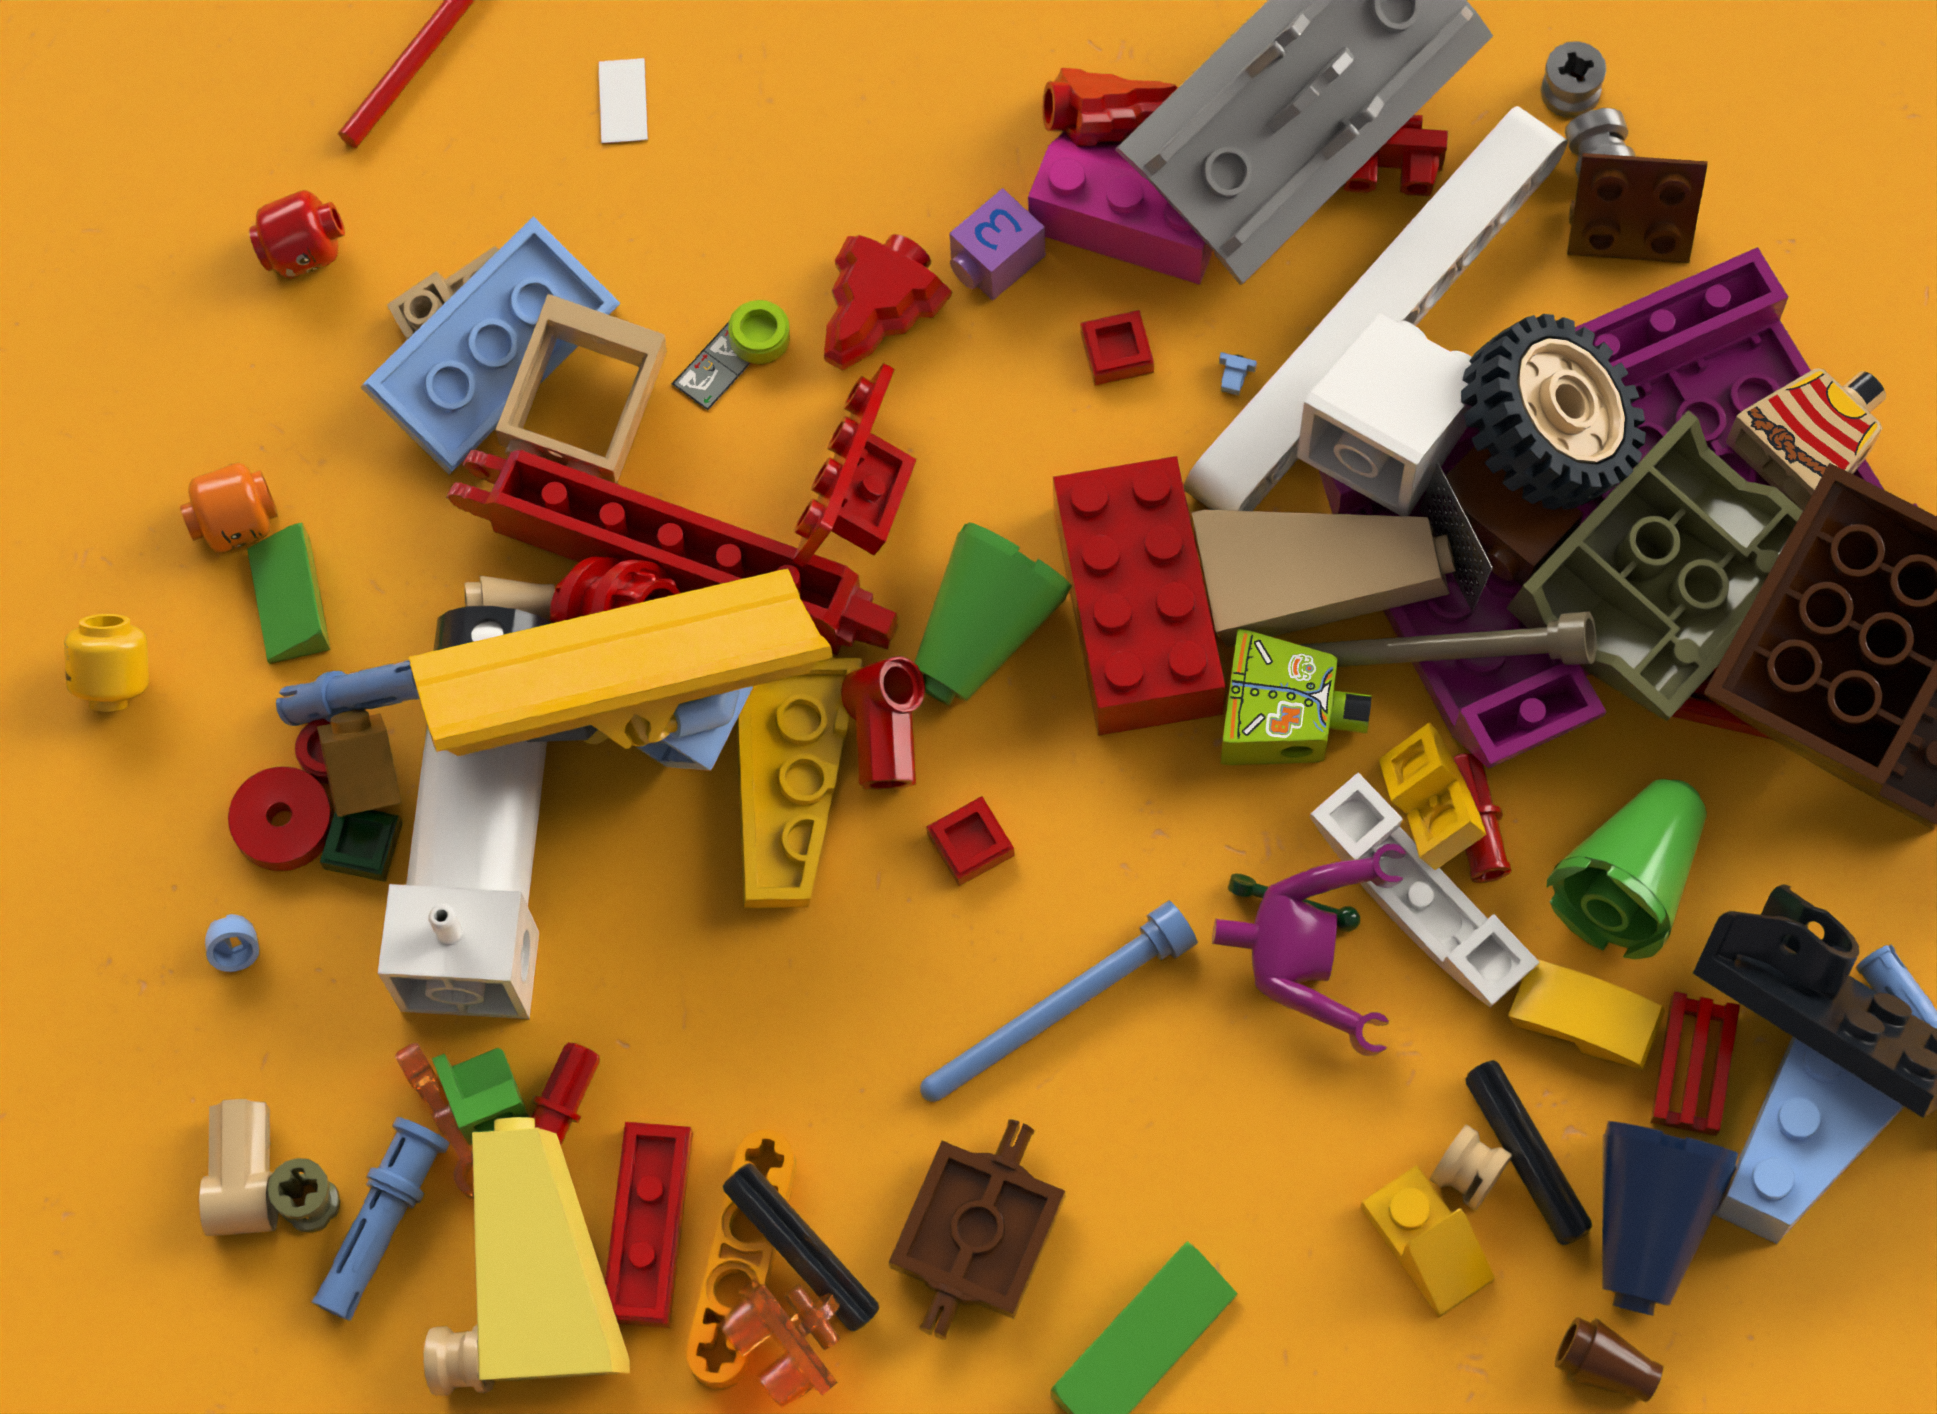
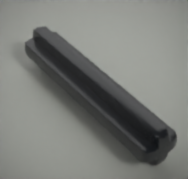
(1529, 1152)
(800, 1245)

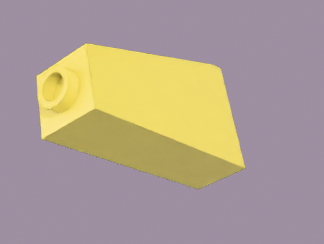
(536, 1267)

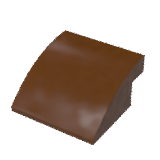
(1847, 645)

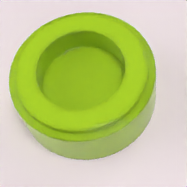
(759, 332)

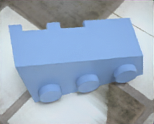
(1802, 1141)

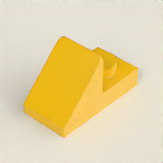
(1429, 1240)

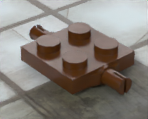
(977, 1229)

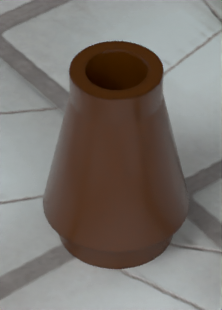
(1606, 1361)

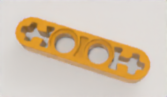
(734, 1256)

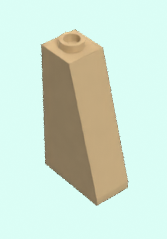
(1314, 568)

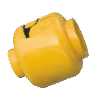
(106, 661)

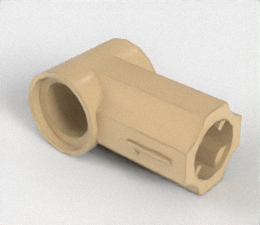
(236, 1191)

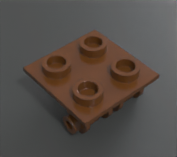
(1636, 207)

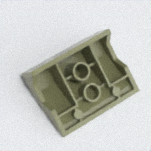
(1665, 569)

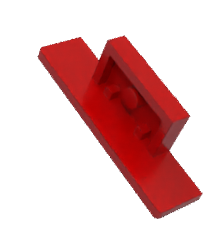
(861, 483)

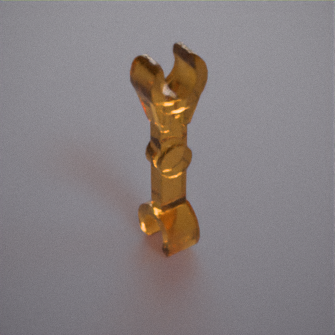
(424, 1081)

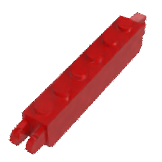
(594, 517)

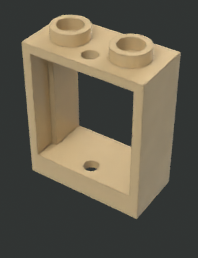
(602, 335)

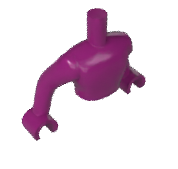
(1297, 942)

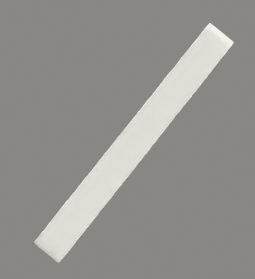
(1399, 285)

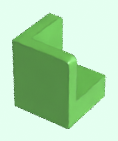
(480, 1091)

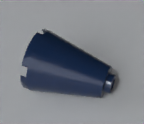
(1655, 1210)

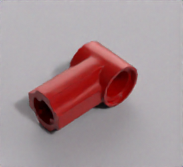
(882, 705)

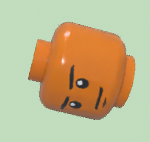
(229, 507)

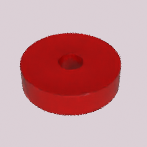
(265, 796)

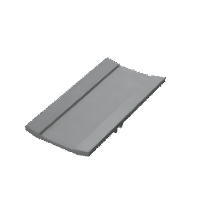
(1295, 113)

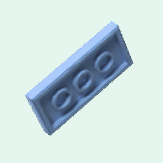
(462, 362)

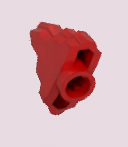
(1099, 105)
(879, 295)

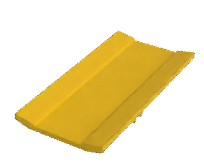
(617, 665)

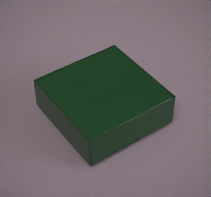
(362, 844)

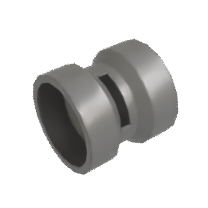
(1598, 133)

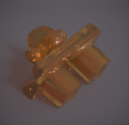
(799, 1366)

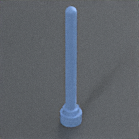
(1161, 936)

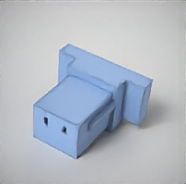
(1235, 372)

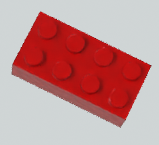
(1138, 596)

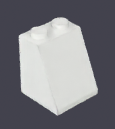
(1386, 414)

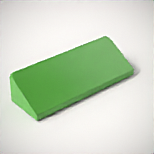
(1146, 1337)

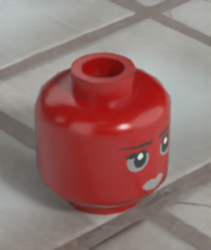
(296, 234)

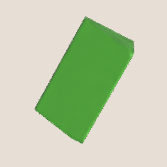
(288, 595)

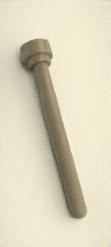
(1567, 639)

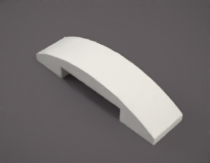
(1426, 902)

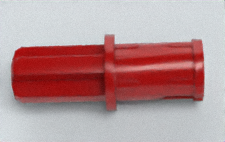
(1487, 855)
(565, 1090)

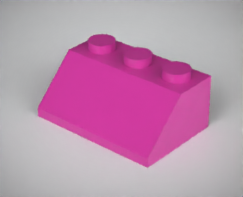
(1107, 207)

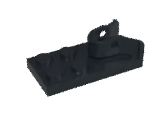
(1807, 991)

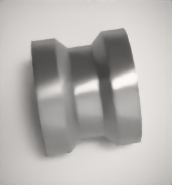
(1567, 94)

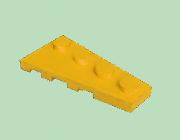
(786, 777)

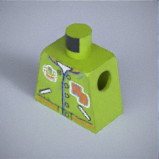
(1285, 703)

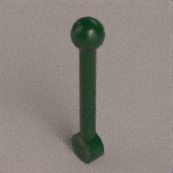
(1245, 886)

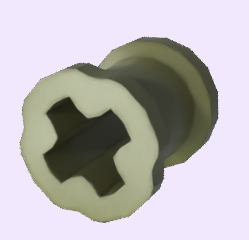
(289, 1184)

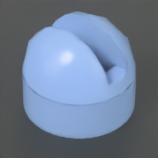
(219, 947)

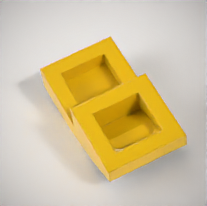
(1433, 795)
(1589, 1012)

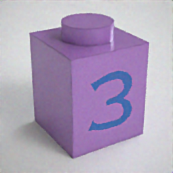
(996, 245)

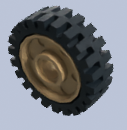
(1553, 412)

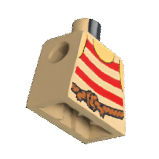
(1806, 427)

